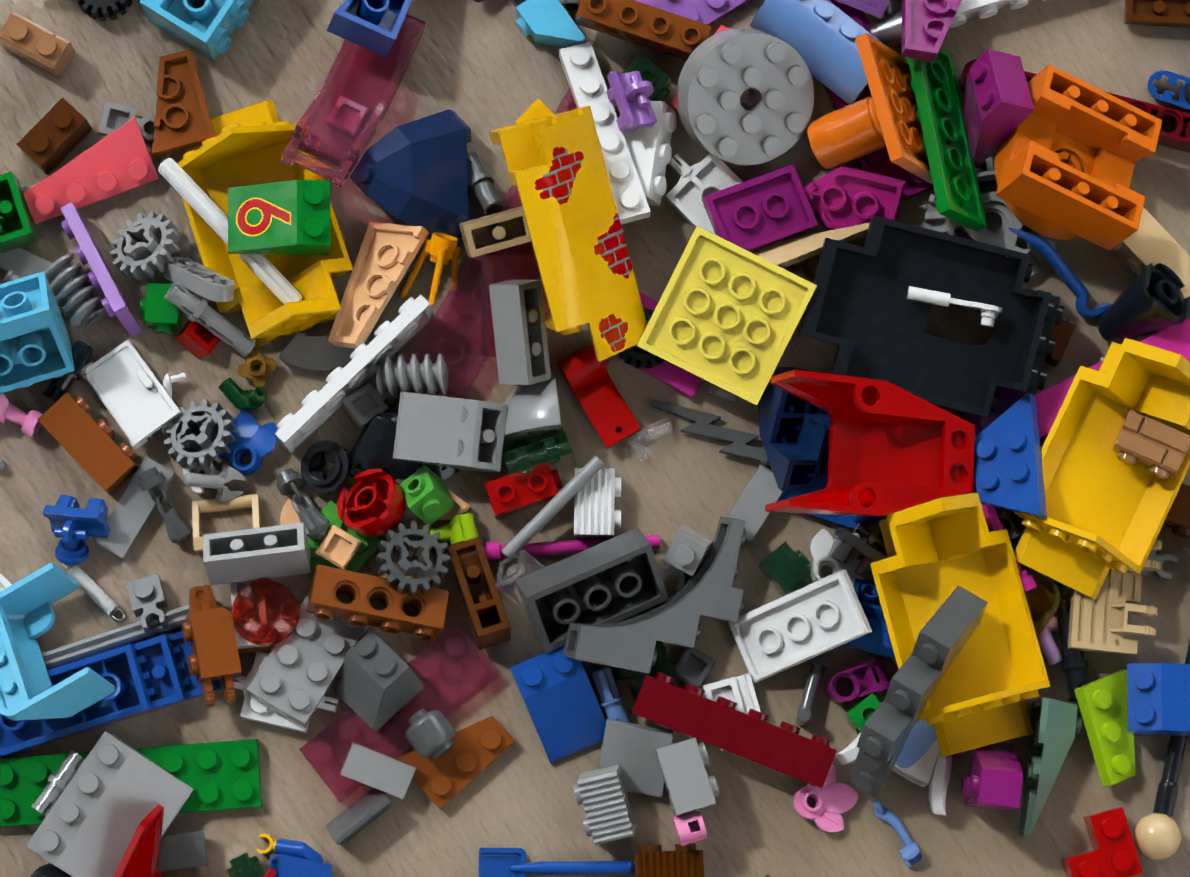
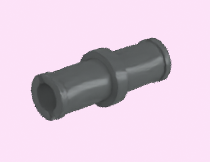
(483, 186)

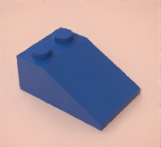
(1158, 699)
(560, 703)

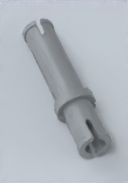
(205, 315)

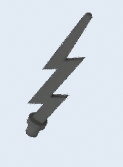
(703, 428)

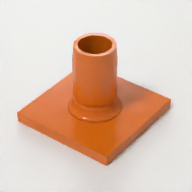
(876, 121)

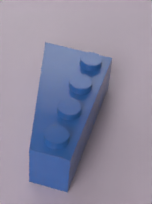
(370, 23)

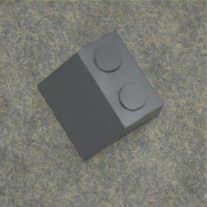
(376, 681)

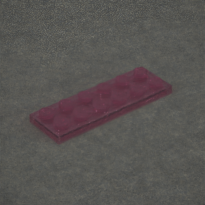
(452, 676)

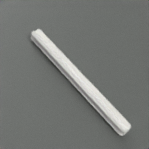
(219, 223)

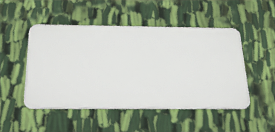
(23, 262)

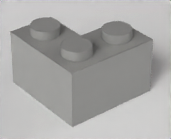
(686, 776)

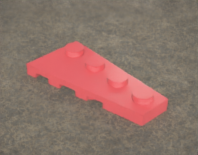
(103, 170)

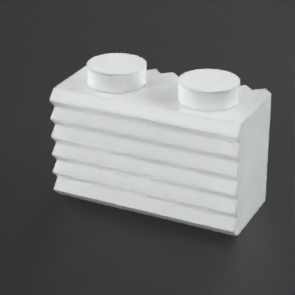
(595, 506)

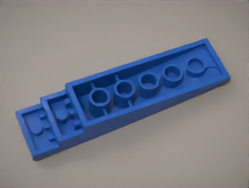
(145, 680)

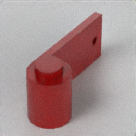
(598, 396)

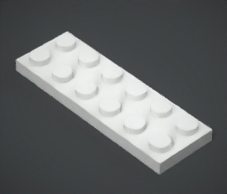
(343, 382)

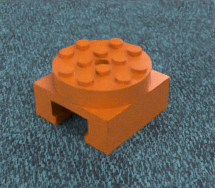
(1075, 161)

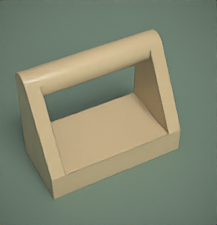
(214, 505)

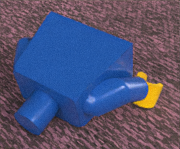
(294, 858)

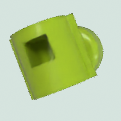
(458, 530)

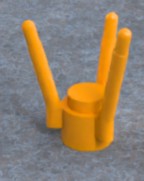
(441, 249)

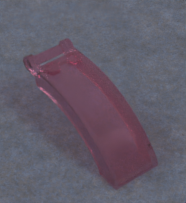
(351, 105)

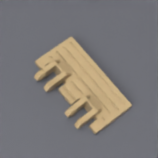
(1102, 622)

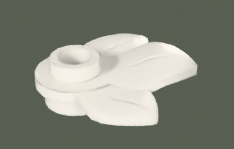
(820, 549)

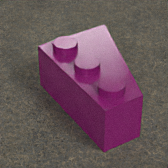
(993, 778)

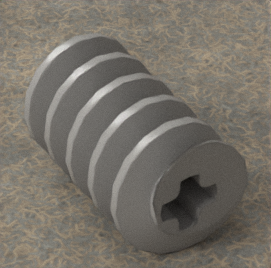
(72, 293)
(412, 375)

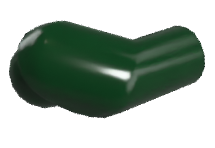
(243, 399)

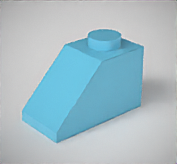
(548, 23)

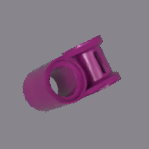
(864, 679)

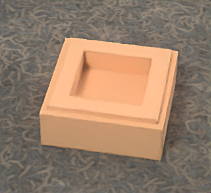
(338, 547)

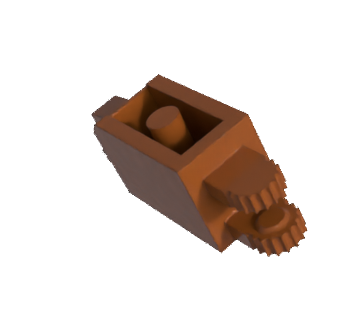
(211, 644)

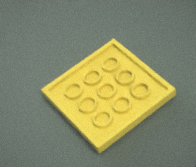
(726, 315)

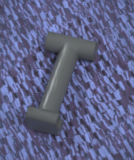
(818, 665)

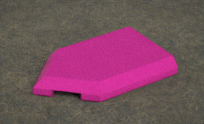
(853, 196)

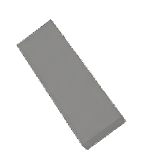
(132, 512)

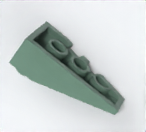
(1053, 734)

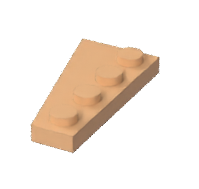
(374, 278)

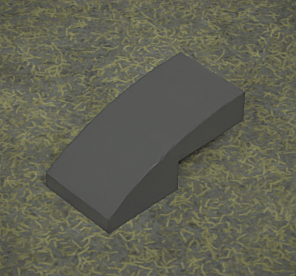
(182, 851)

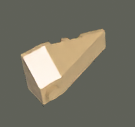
(802, 253)

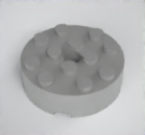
(777, 101)

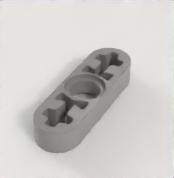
(200, 279)

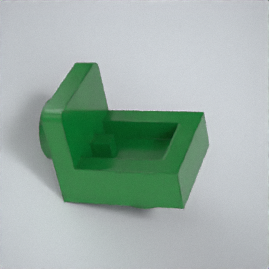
(862, 711)

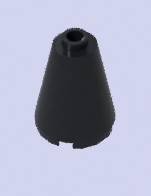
(1146, 305)

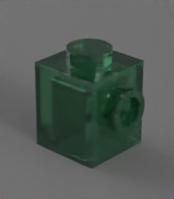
(652, 73)
(786, 569)

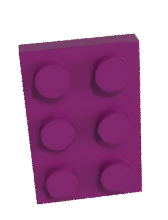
(761, 210)

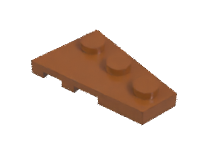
(181, 108)

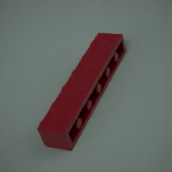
(733, 730)

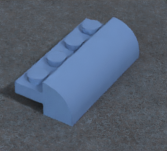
(822, 38)

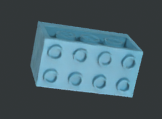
(199, 23)
(32, 334)

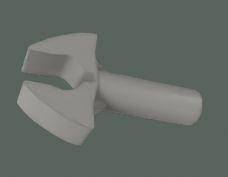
(217, 482)

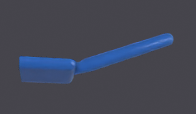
(512, 863)

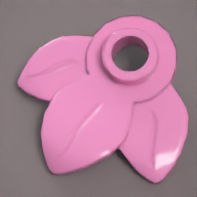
(829, 802)

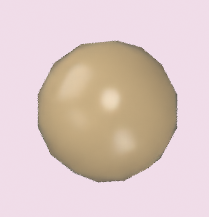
(1157, 836)

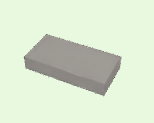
(378, 770)

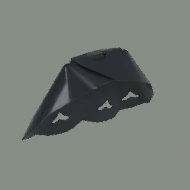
(376, 448)

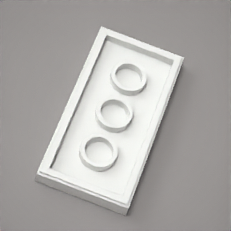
(800, 626)

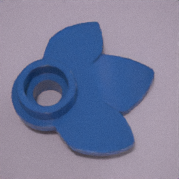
(250, 440)

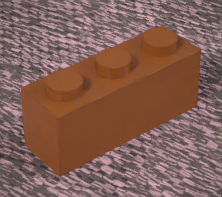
(89, 442)

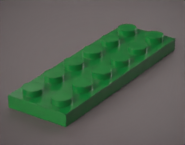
(946, 140)

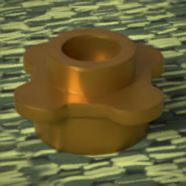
(266, 365)

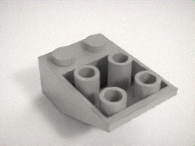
(450, 432)

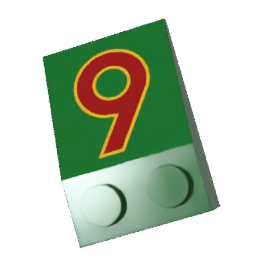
(280, 218)

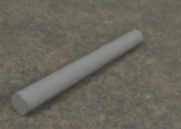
(553, 507)

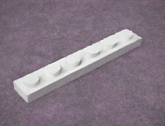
(590, 89)

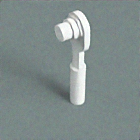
(988, 312)

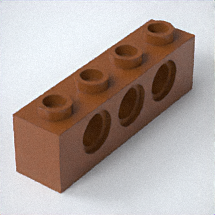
(643, 25)
(359, 613)

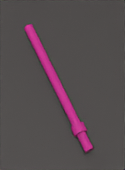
(494, 551)

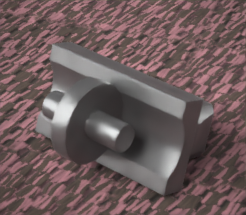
(847, 543)

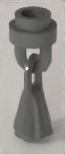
(314, 522)
(176, 526)

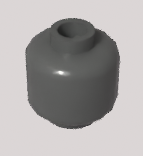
(430, 733)

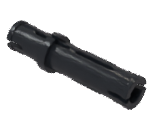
(1074, 659)

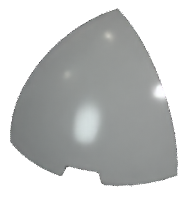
(532, 409)

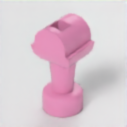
(29, 420)
(690, 827)

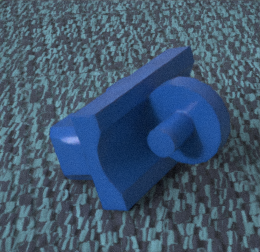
(75, 523)

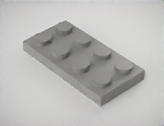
(304, 665)

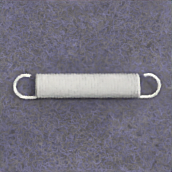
(94, 591)

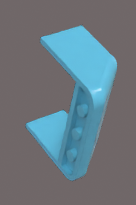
(24, 680)

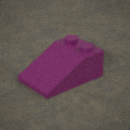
(994, 101)

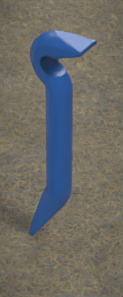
(1065, 273)

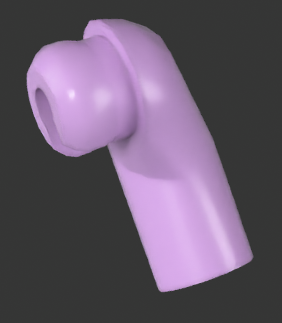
(1047, 644)

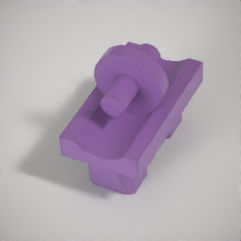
(632, 99)

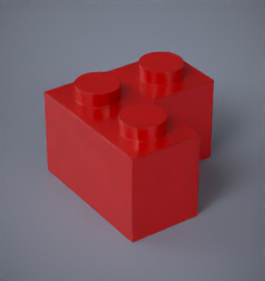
(1112, 848)

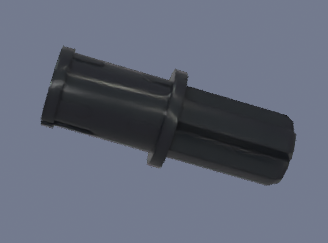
(61, 385)

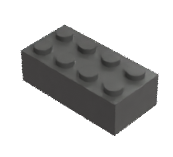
(592, 588)

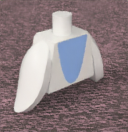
(918, 762)

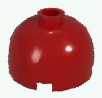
(372, 504)

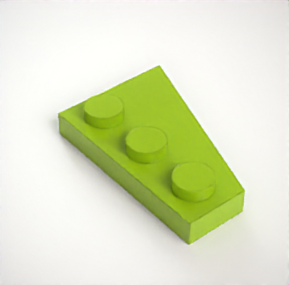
(1106, 723)

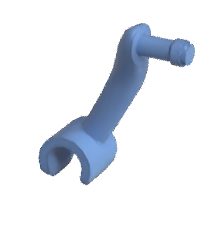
(910, 853)

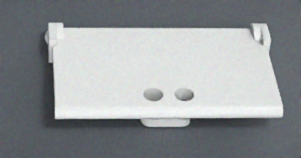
(122, 386)

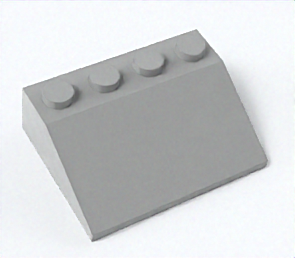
(103, 807)

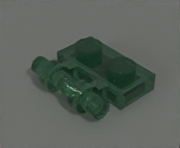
(536, 450)

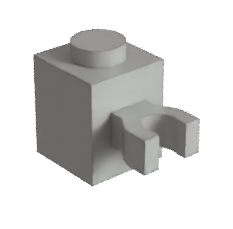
(685, 554)

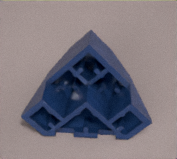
(421, 173)
(793, 437)

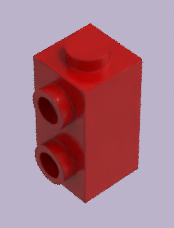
(523, 490)

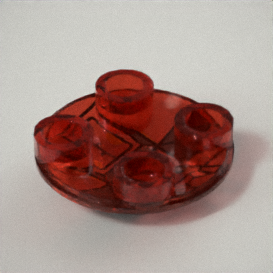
(265, 612)

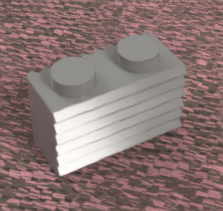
(605, 805)

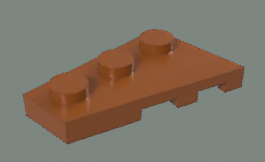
(472, 753)

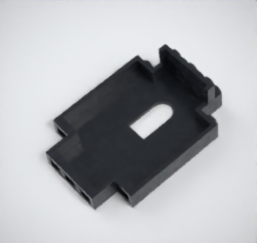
(881, 332)

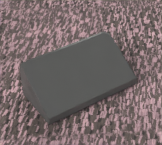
(358, 816)

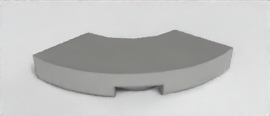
(315, 353)

